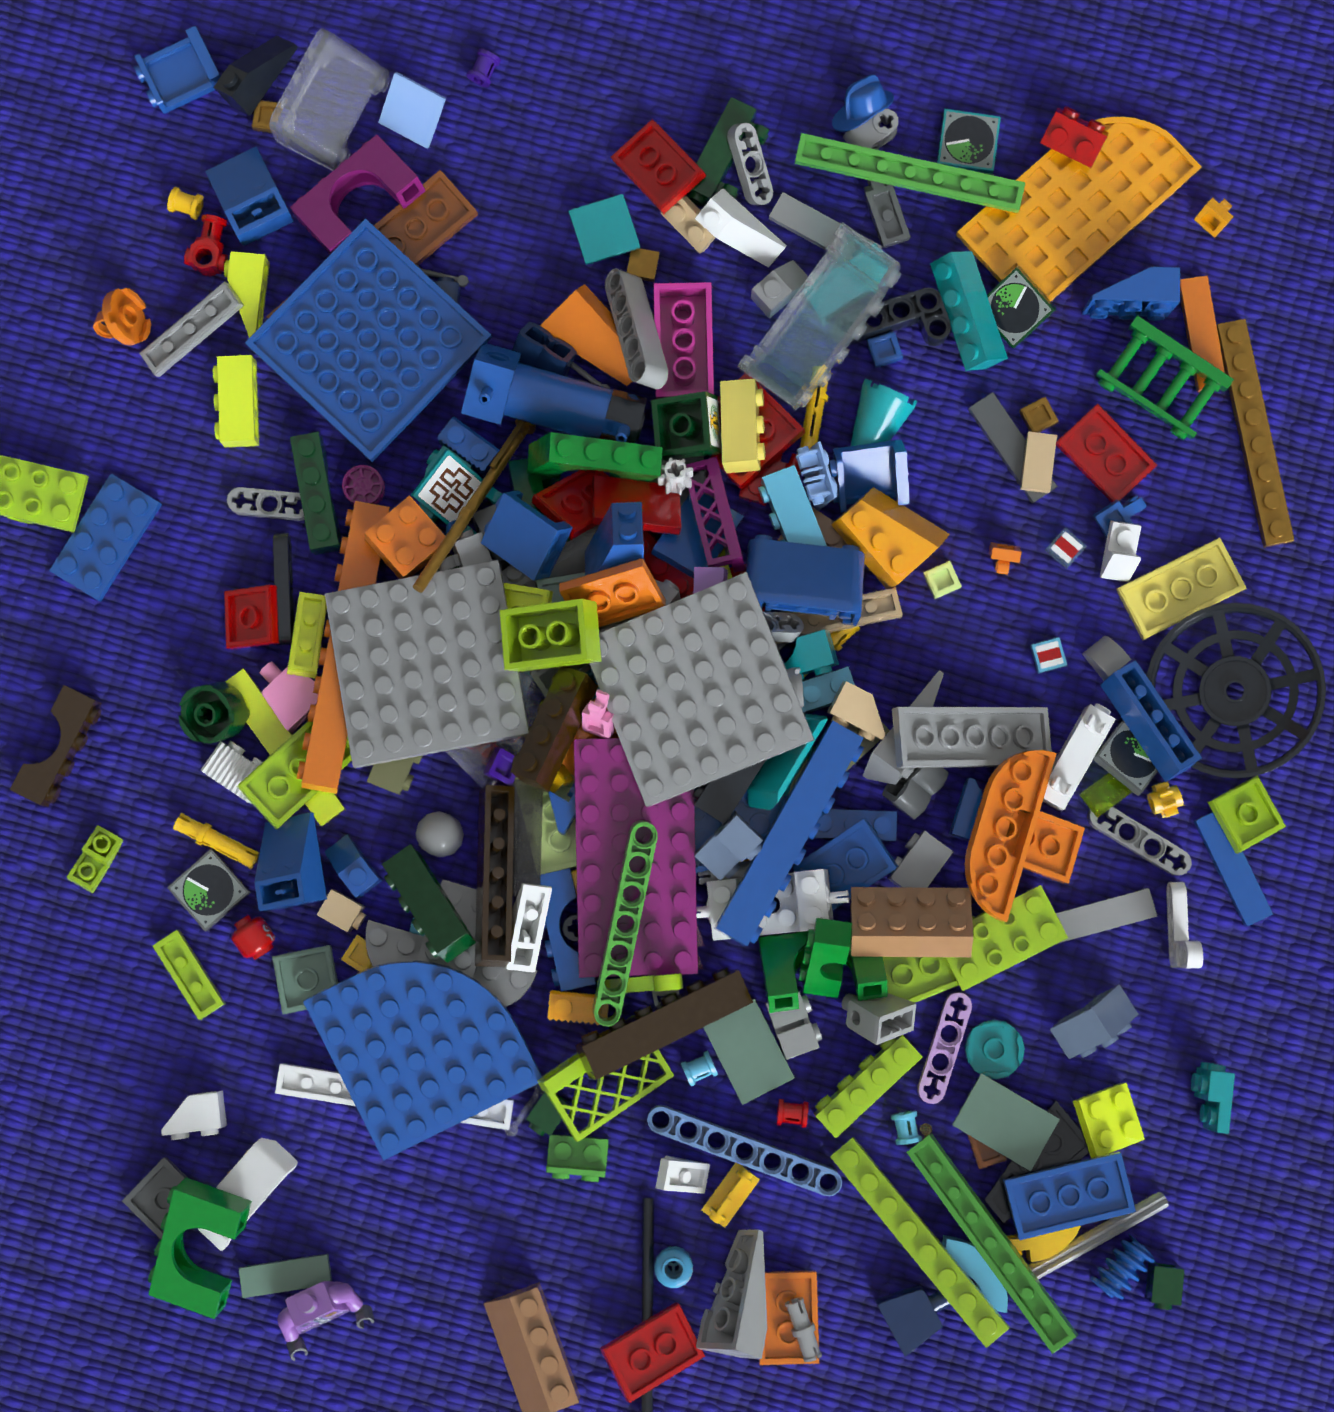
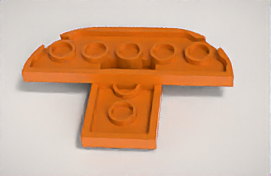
(1016, 835)

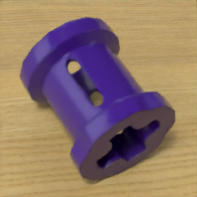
(483, 68)

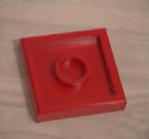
(251, 617)

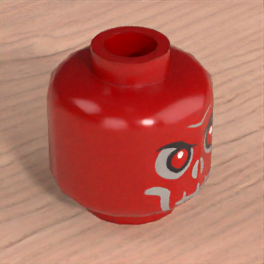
(253, 937)

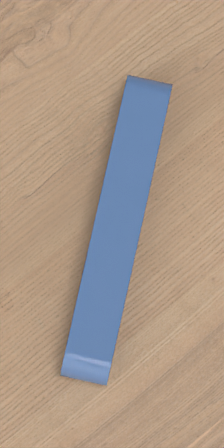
(755, 1160)

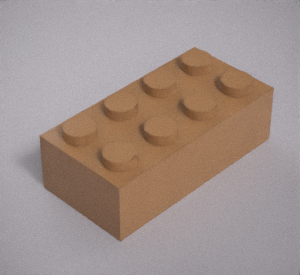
(911, 922)

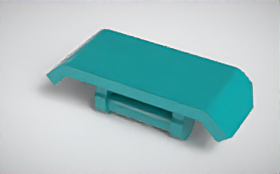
(780, 771)

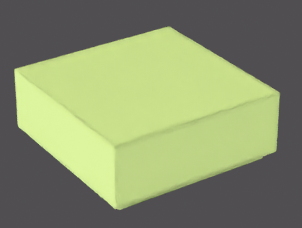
(942, 580)

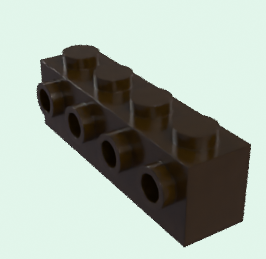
(553, 728)

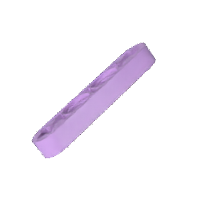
(949, 1049)

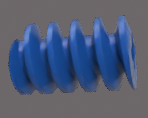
(1123, 1268)

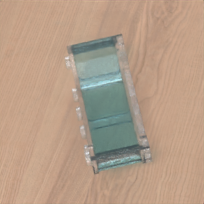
(823, 318)

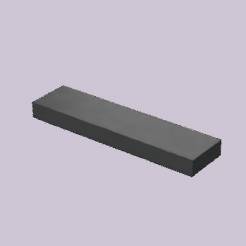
(1004, 438)

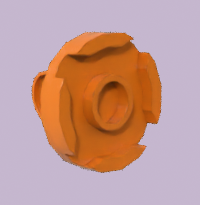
(123, 317)

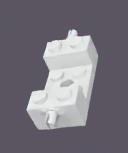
(800, 903)

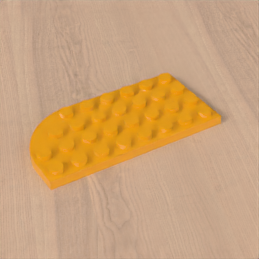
(1077, 211)

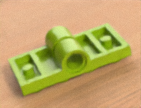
(40, 494)
(1001, 944)

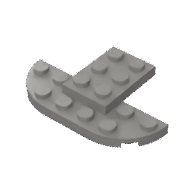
(395, 945)

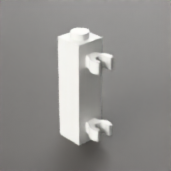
(1077, 754)

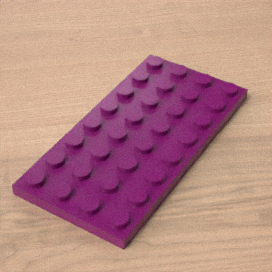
(604, 811)

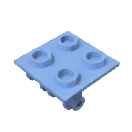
(820, 485)

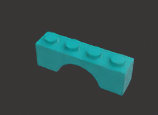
(813, 654)

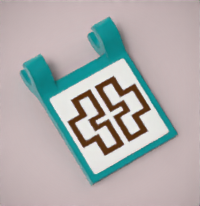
(449, 488)

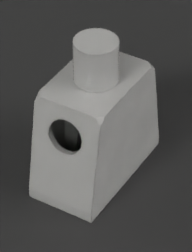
(879, 1017)

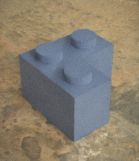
(728, 846)
(1095, 1023)

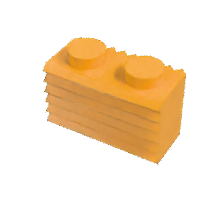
(574, 1007)

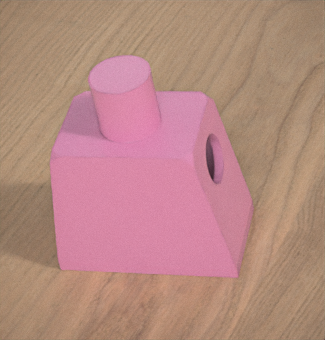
(288, 695)

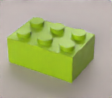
(550, 635)

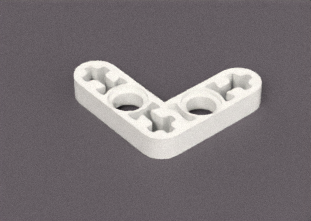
(1181, 951)

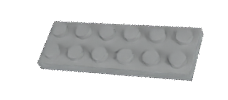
(967, 735)

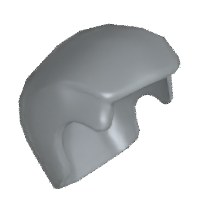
(439, 834)

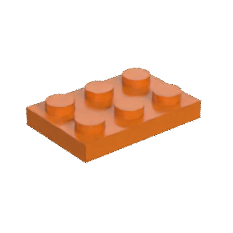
(619, 591)
(781, 1287)

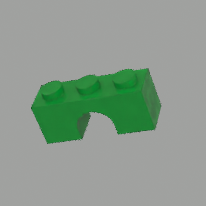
(824, 957)

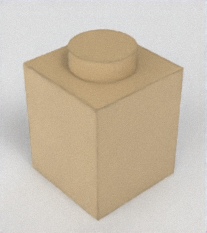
(342, 911)

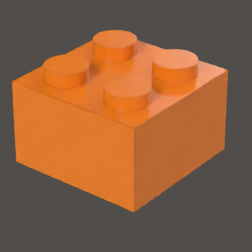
(405, 538)

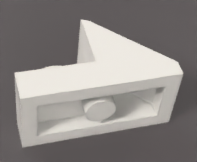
(1120, 551)
(682, 1175)

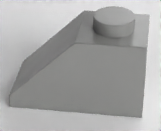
(778, 288)

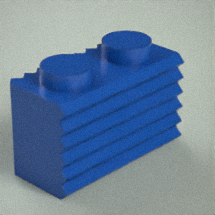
(468, 445)

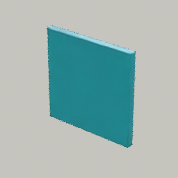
(604, 229)

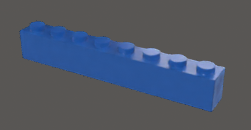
(789, 833)

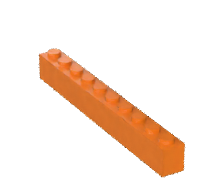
(329, 733)

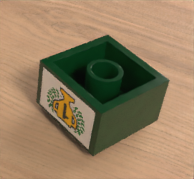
(687, 425)

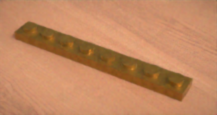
(1255, 434)

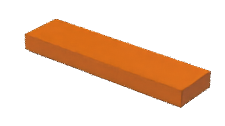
(1200, 323)

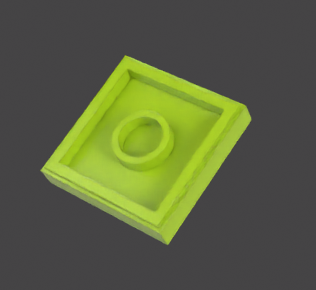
(1246, 814)

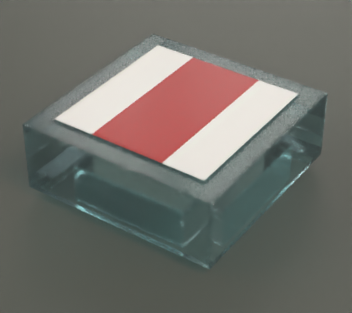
(1065, 548)

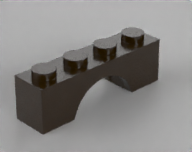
(42, 780)

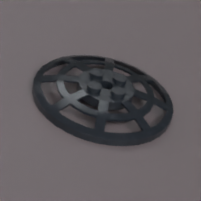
(1254, 681)

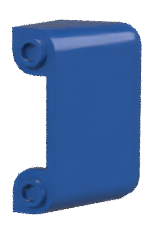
(807, 578)

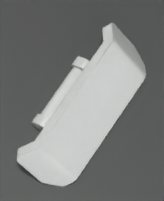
(255, 1178)

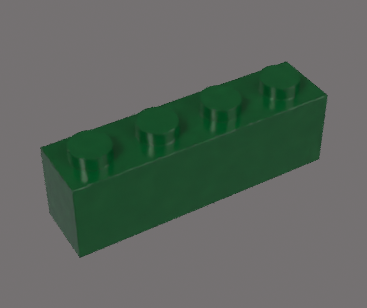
(428, 903)

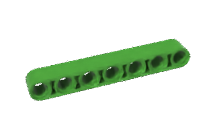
(624, 937)

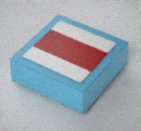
(1048, 655)

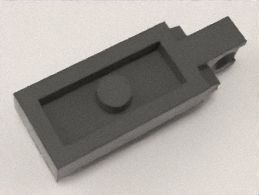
(886, 214)

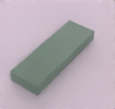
(284, 1275)

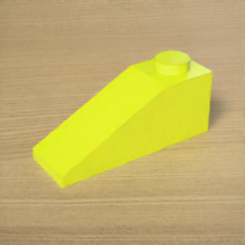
(249, 278)

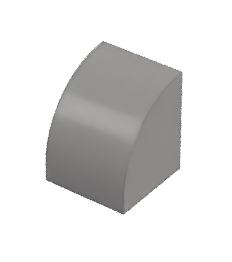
(1106, 657)

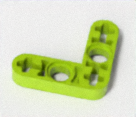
(649, 983)

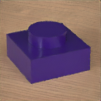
(500, 767)

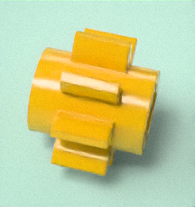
(1165, 799)

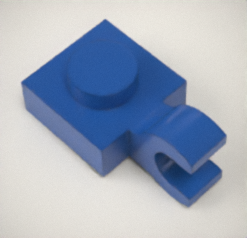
(1119, 513)

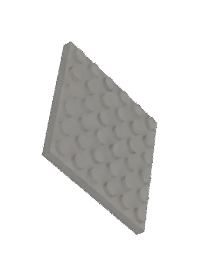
(425, 665)
(698, 690)

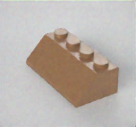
(532, 1350)

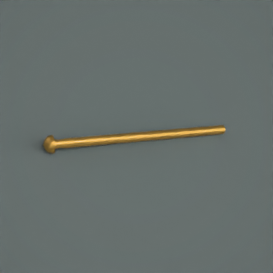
(497, 466)

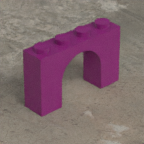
(370, 165)

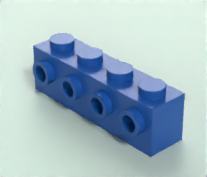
(1150, 721)

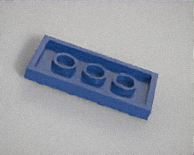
(105, 537)
(1069, 1195)

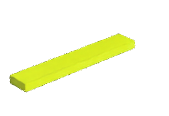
(273, 734)

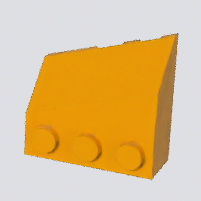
(889, 536)

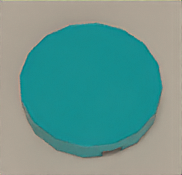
(994, 1049)

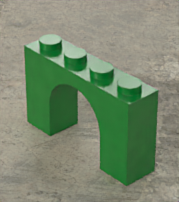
(567, 452)
(783, 956)
(175, 1275)

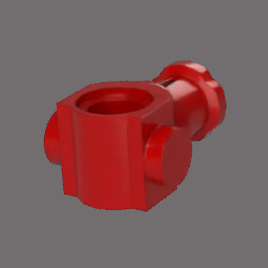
(208, 244)

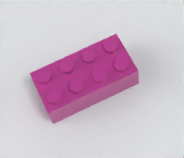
(685, 336)

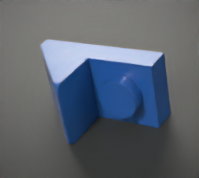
(563, 811)

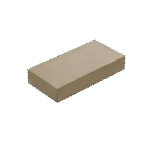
(1038, 462)

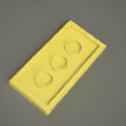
(1181, 588)

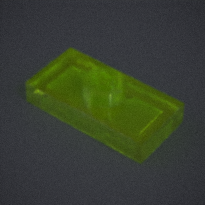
(1104, 794)

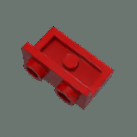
(1075, 136)

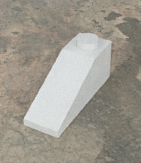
(739, 228)
(528, 926)

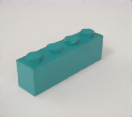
(968, 310)

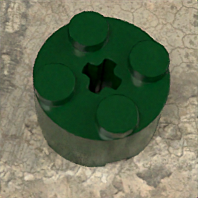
(213, 712)

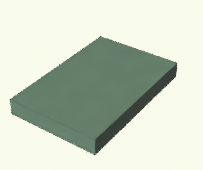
(749, 1052)
(1005, 1122)

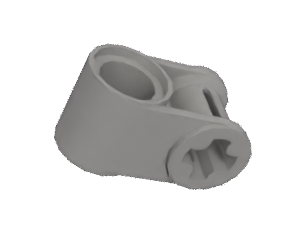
(870, 133)

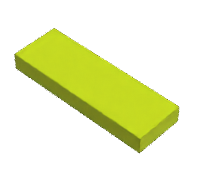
(307, 635)

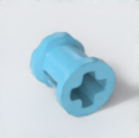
(699, 1068)
(906, 1127)

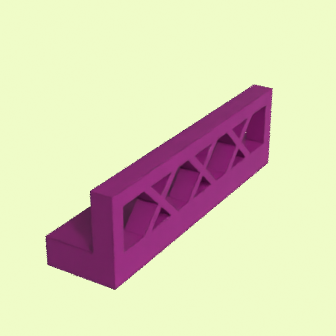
(724, 516)

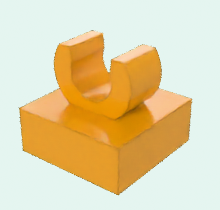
(1214, 216)

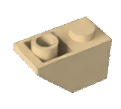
(858, 709)

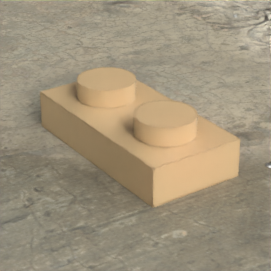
(683, 219)

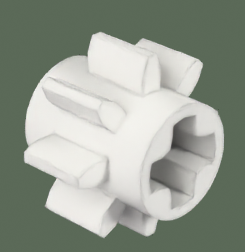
(682, 479)

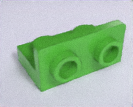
(577, 1158)

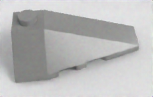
(882, 761)
(739, 1313)

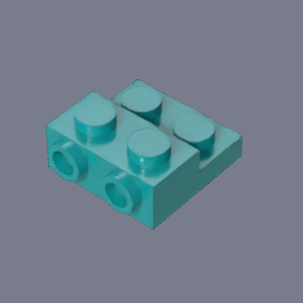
(1216, 1087)

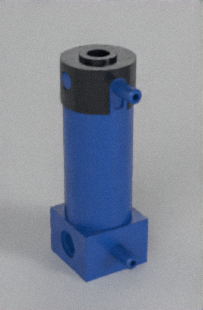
(551, 400)

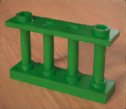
(1190, 364)

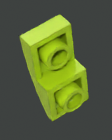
(95, 860)

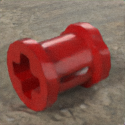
(792, 1113)

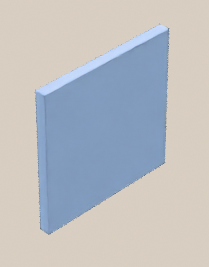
(412, 110)

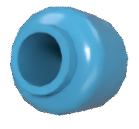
(673, 1278)

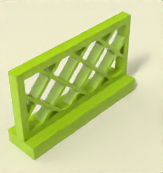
(573, 1069)

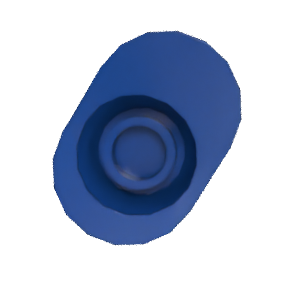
(862, 102)

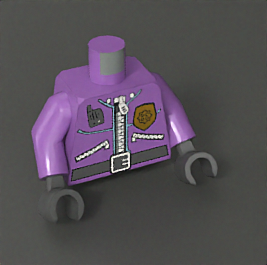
(317, 1306)

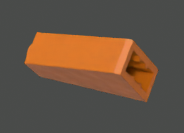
(591, 331)

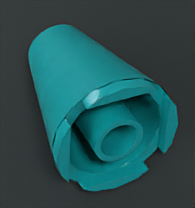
(880, 414)

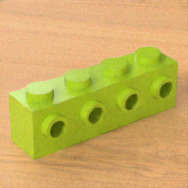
(867, 1085)

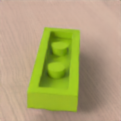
(189, 974)

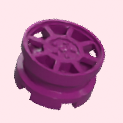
(363, 485)

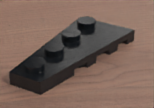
(1063, 1147)

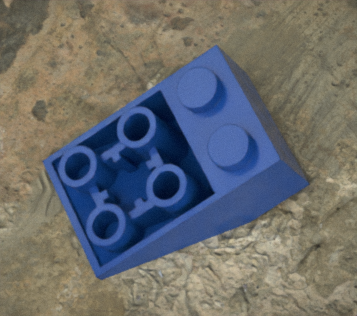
(249, 196)
(1147, 294)
(289, 865)

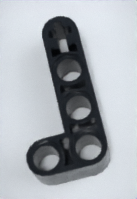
(915, 315)

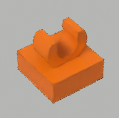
(1004, 555)

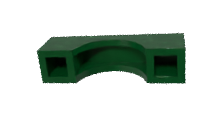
(315, 493)

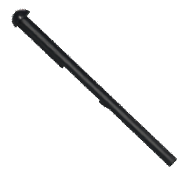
(647, 1277)

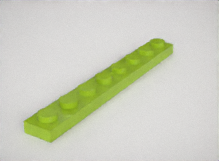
(920, 1242)

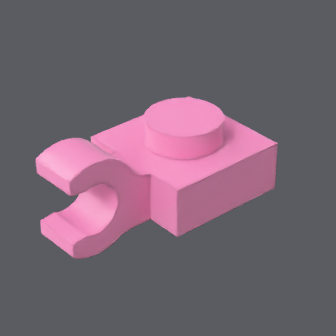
(596, 717)

